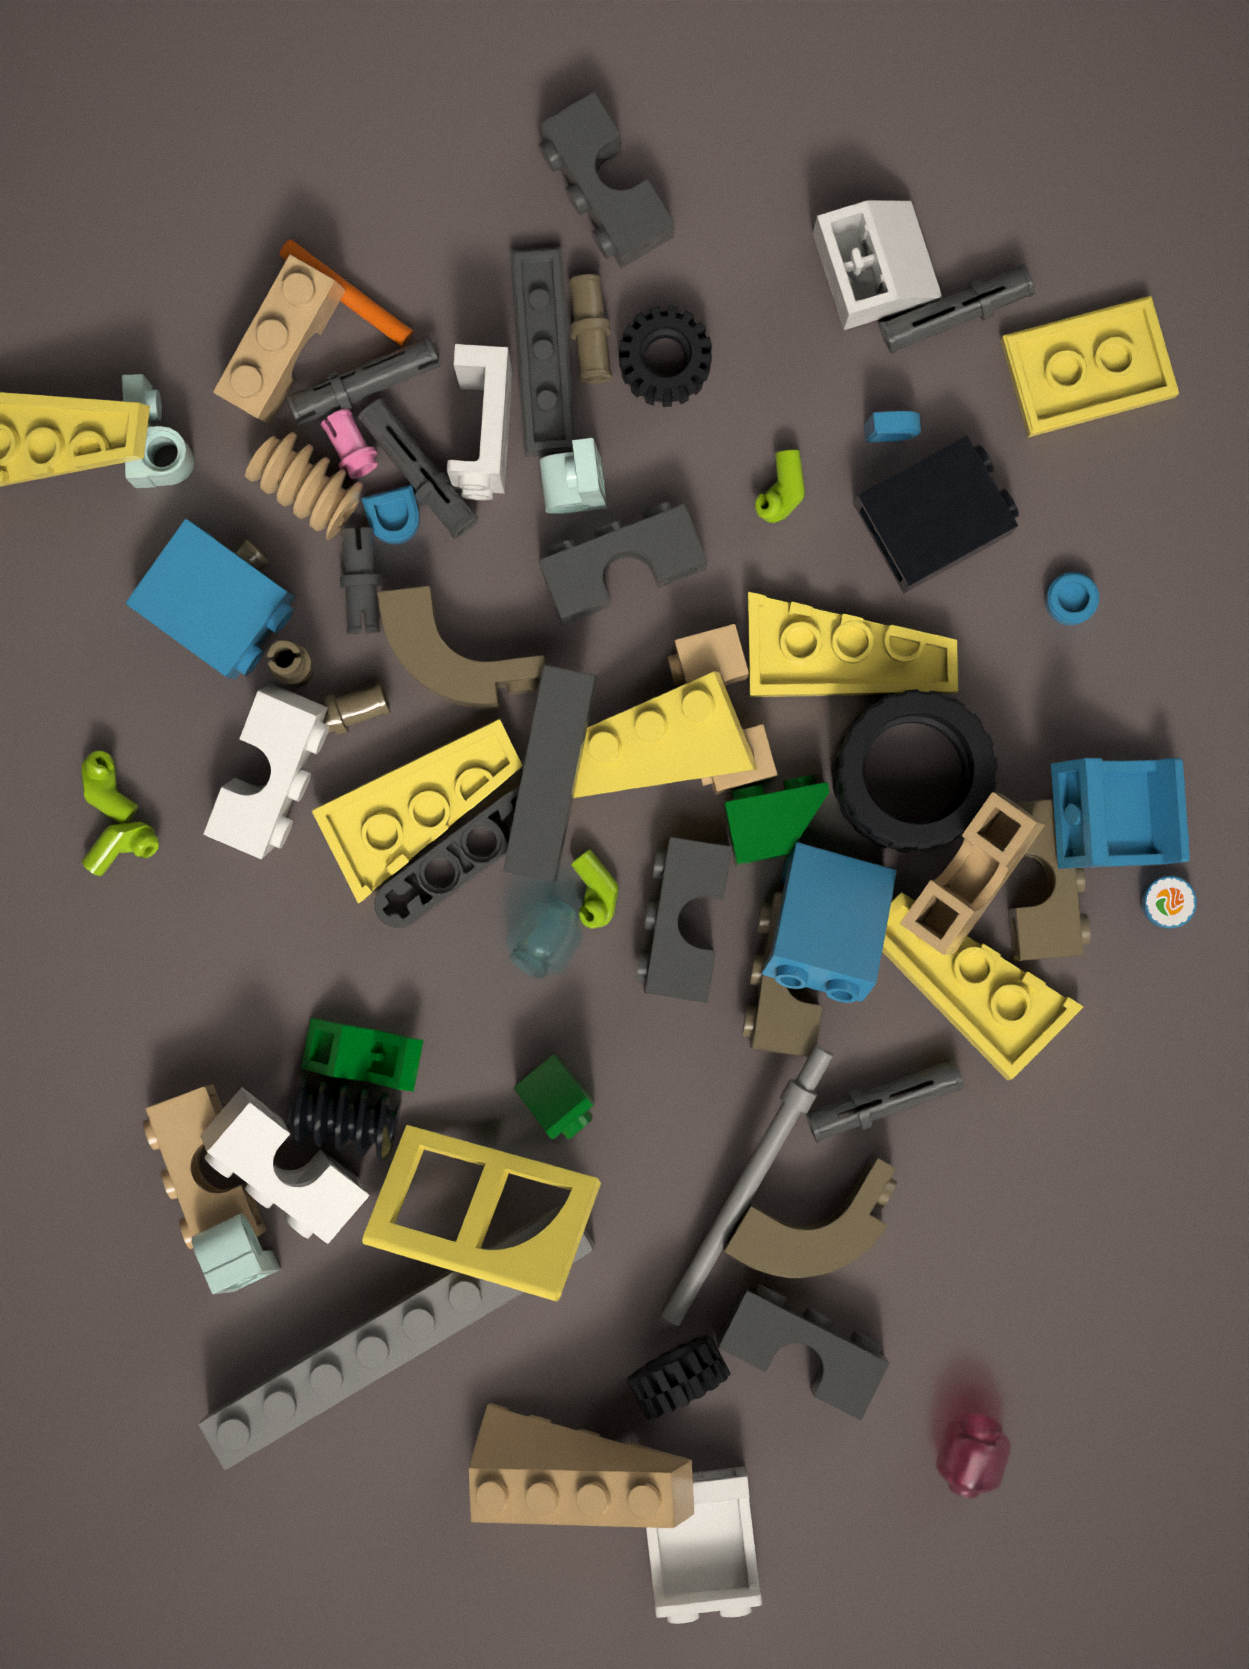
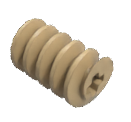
(304, 484)

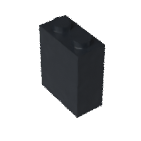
(937, 513)

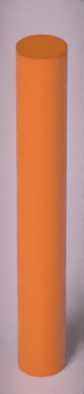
(354, 298)

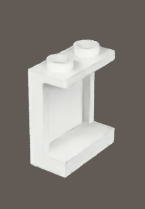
(487, 371)
(710, 1556)

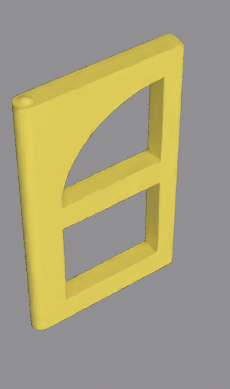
(531, 1267)

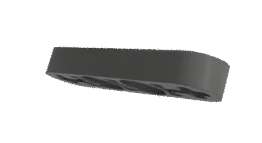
(456, 851)

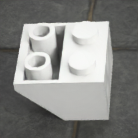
(875, 260)

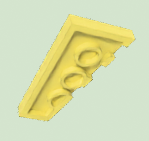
(833, 654)

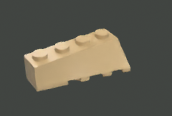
(565, 1476)

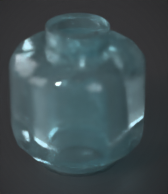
(544, 938)

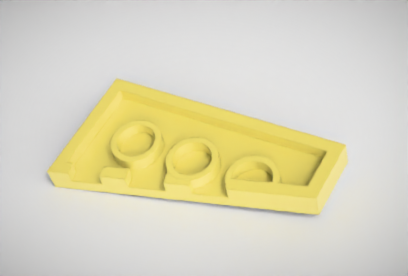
(66, 435)
(666, 741)
(401, 812)
(988, 999)

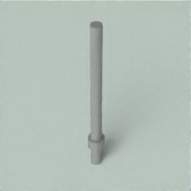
(796, 1098)

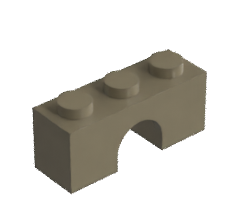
(1054, 923)
(778, 1019)

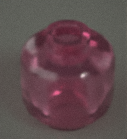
(973, 1455)

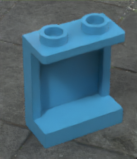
(212, 601)
(1119, 813)
(830, 923)

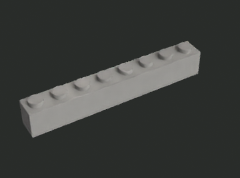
(362, 1355)

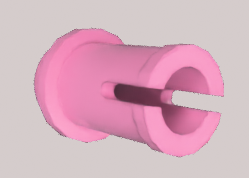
(353, 451)

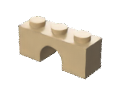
(289, 316)
(722, 653)
(967, 886)
(176, 1130)

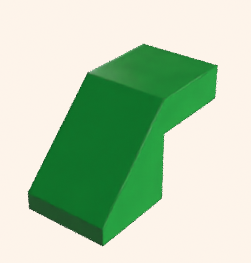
(362, 1054)

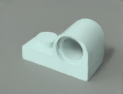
(143, 472)
(574, 479)
(232, 1255)

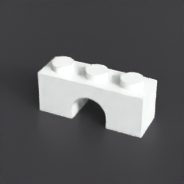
(287, 732)
(315, 1196)

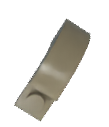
(416, 641)
(818, 1247)

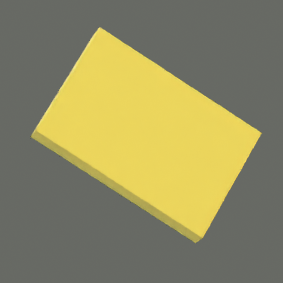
(1089, 366)

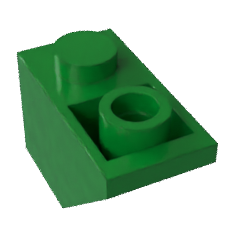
(771, 823)
(556, 1098)

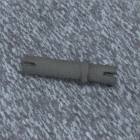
(1012, 286)
(360, 382)
(431, 485)
(942, 1078)

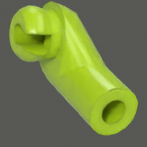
(786, 492)
(101, 788)
(118, 839)
(600, 892)

